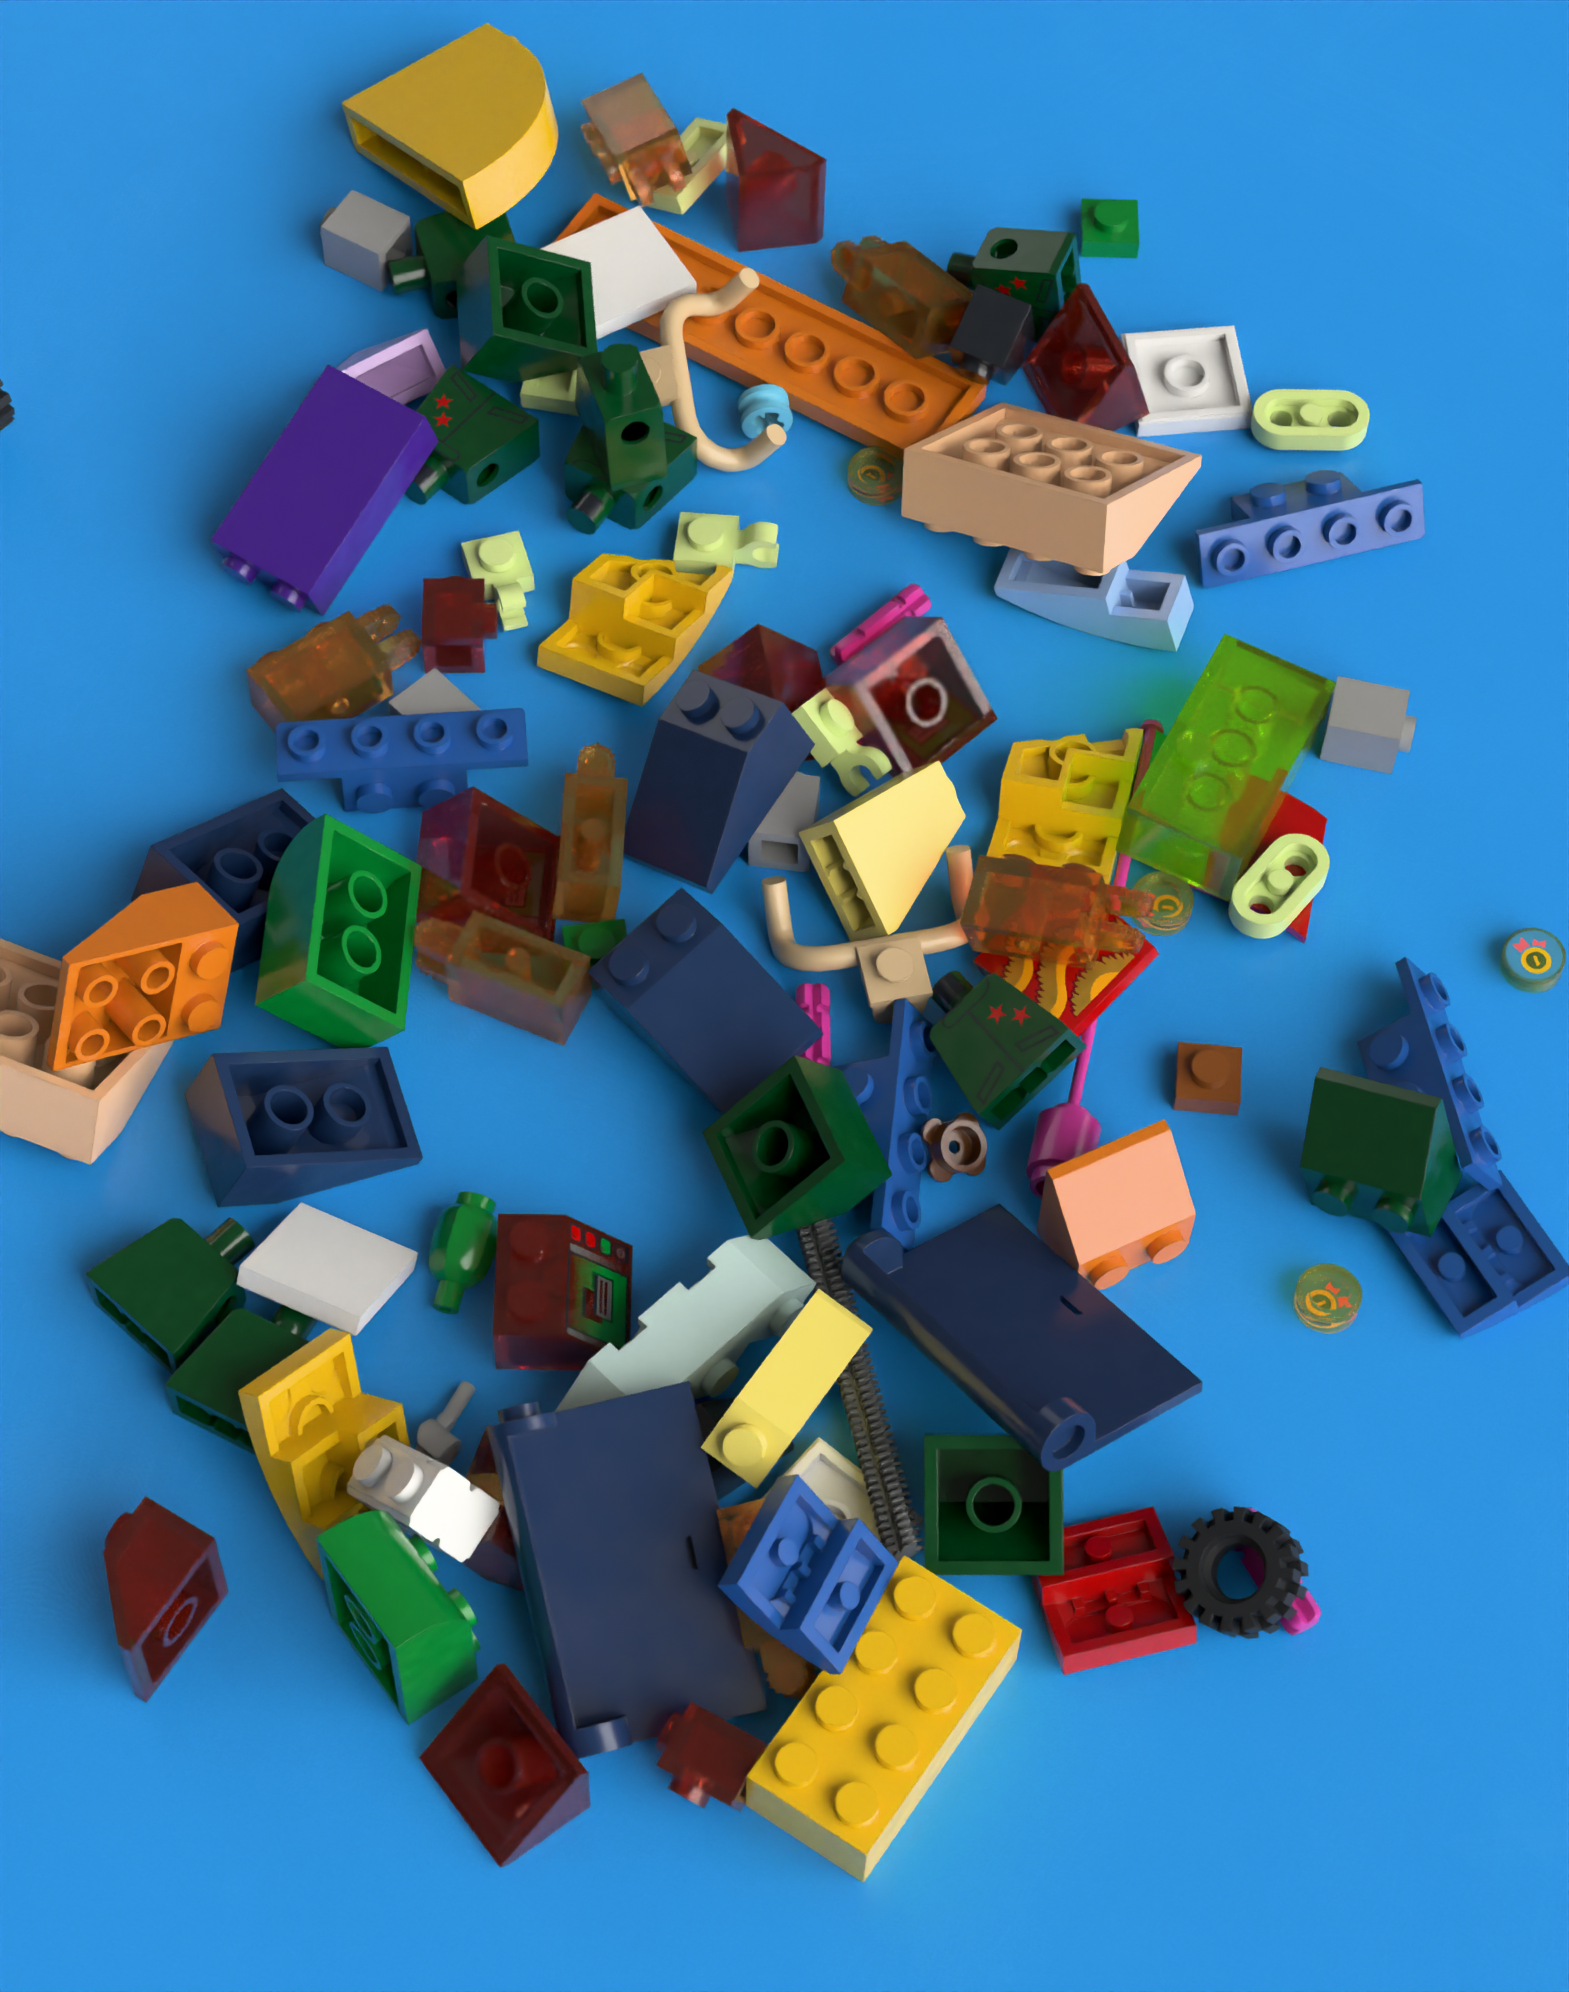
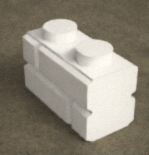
(423, 1497)

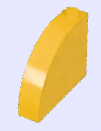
(462, 125)

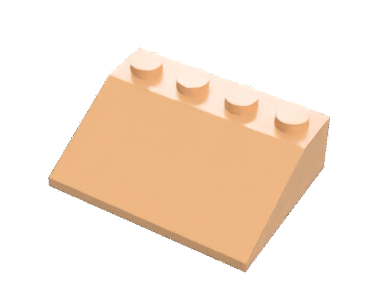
(1044, 486)
(66, 1109)

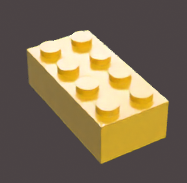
(883, 1728)

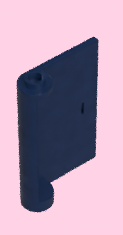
(1020, 1334)
(623, 1565)

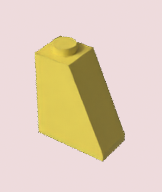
(884, 848)
(786, 1388)

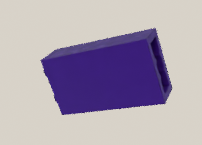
(324, 492)

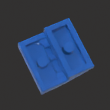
(1485, 1259)
(808, 1575)

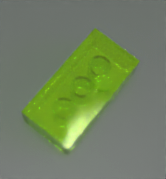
(1225, 767)

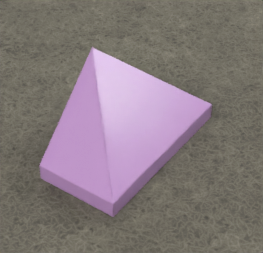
(399, 367)

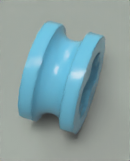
(764, 406)

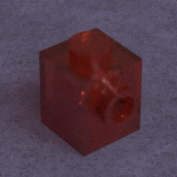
(456, 624)
(707, 1757)

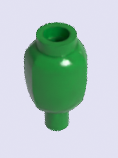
(462, 1248)

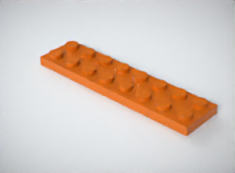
(819, 356)

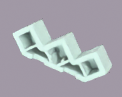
(701, 1330)

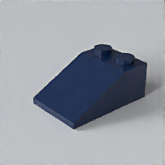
(711, 779)
(232, 861)
(702, 1002)
(299, 1122)

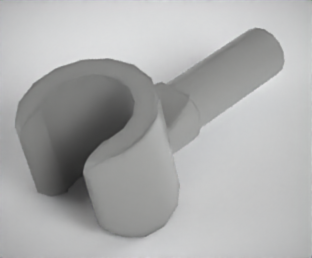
(435, 1436)

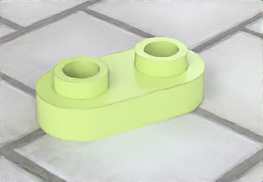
(1308, 419)
(1277, 888)

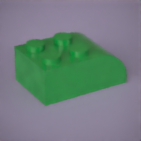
(339, 936)
(398, 1612)

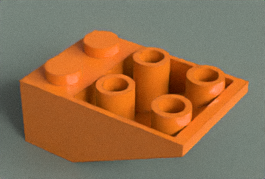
(144, 977)

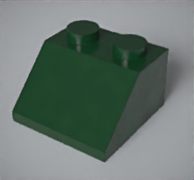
(523, 311)
(796, 1149)
(1378, 1153)
(990, 1507)

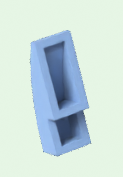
(1118, 606)

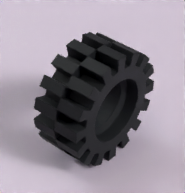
(1280, 1579)

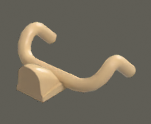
(671, 377)
(889, 964)

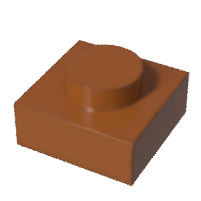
(1207, 1078)

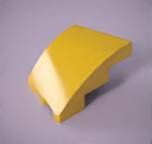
(632, 624)
(1066, 800)
(311, 1429)

